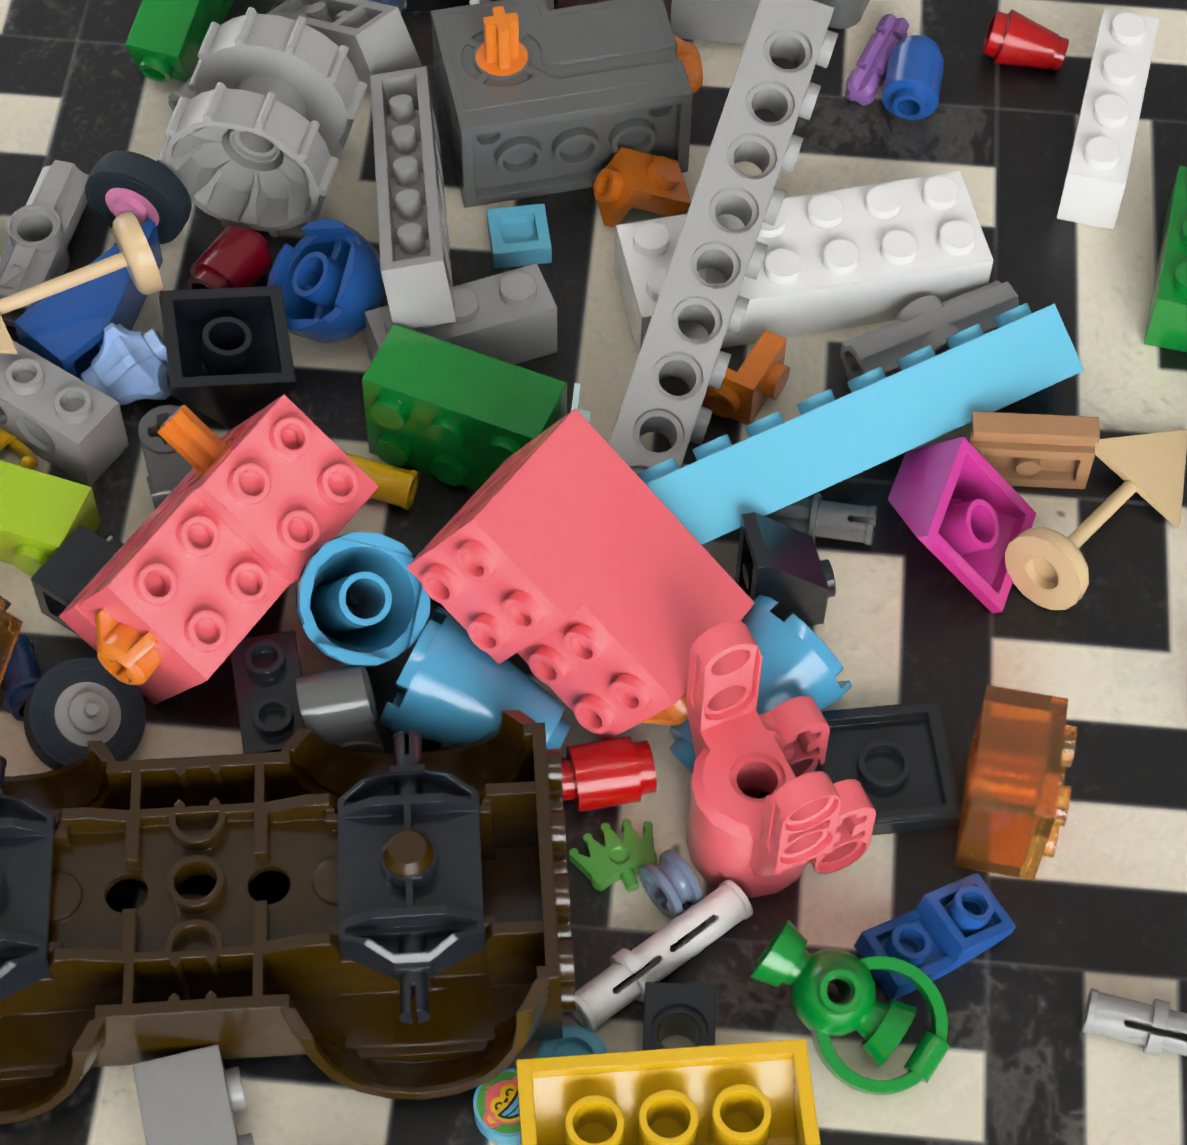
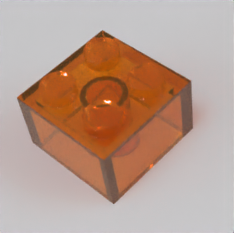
(1015, 783)

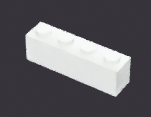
(1108, 119)

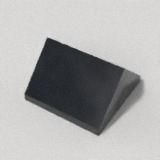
(227, 349)

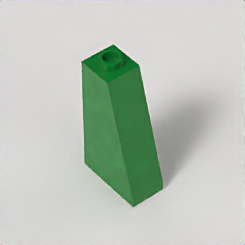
(170, 35)

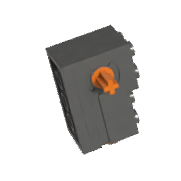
(553, 94)

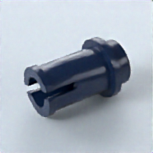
(20, 677)

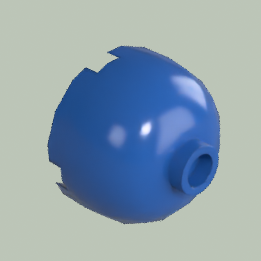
(328, 281)

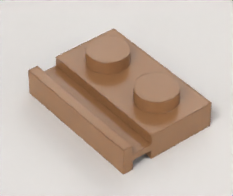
(1037, 447)

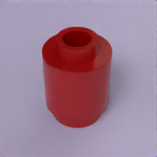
(608, 773)

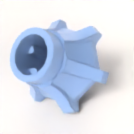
(130, 365)

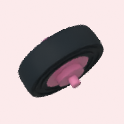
(140, 184)

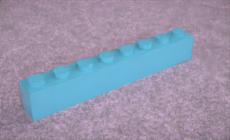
(868, 426)

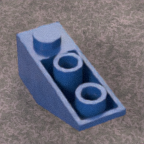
(72, 323)

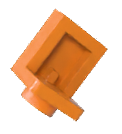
(641, 183)
(758, 378)

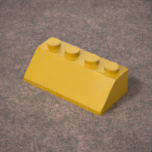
(671, 1097)

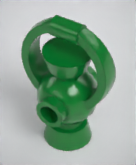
(856, 1009)

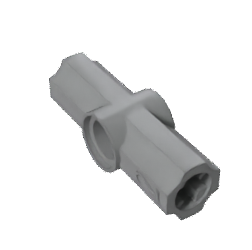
(42, 232)
(924, 324)

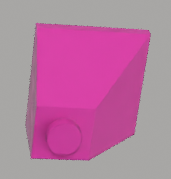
(962, 514)

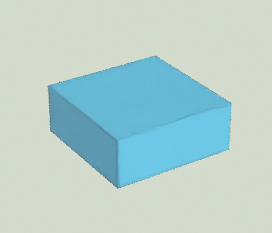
(519, 236)

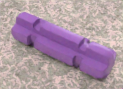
(874, 59)

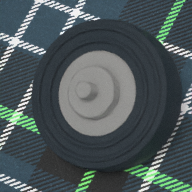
(79, 705)

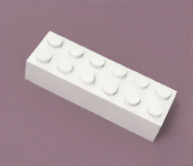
(828, 258)

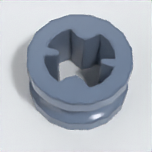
(670, 884)

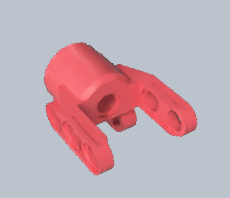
(741, 755)

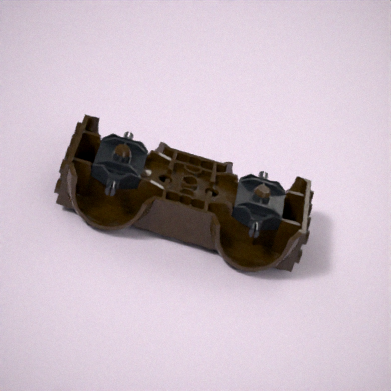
(400, 961)

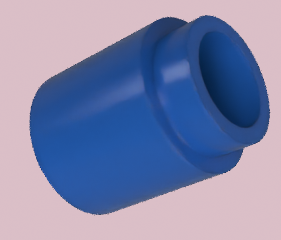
(913, 78)

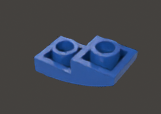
(939, 934)

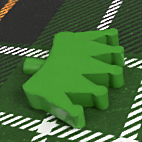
(617, 857)

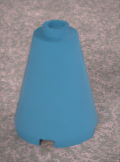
(361, 599)
(792, 666)
(458, 691)

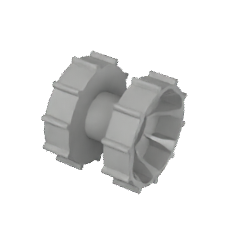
(263, 122)

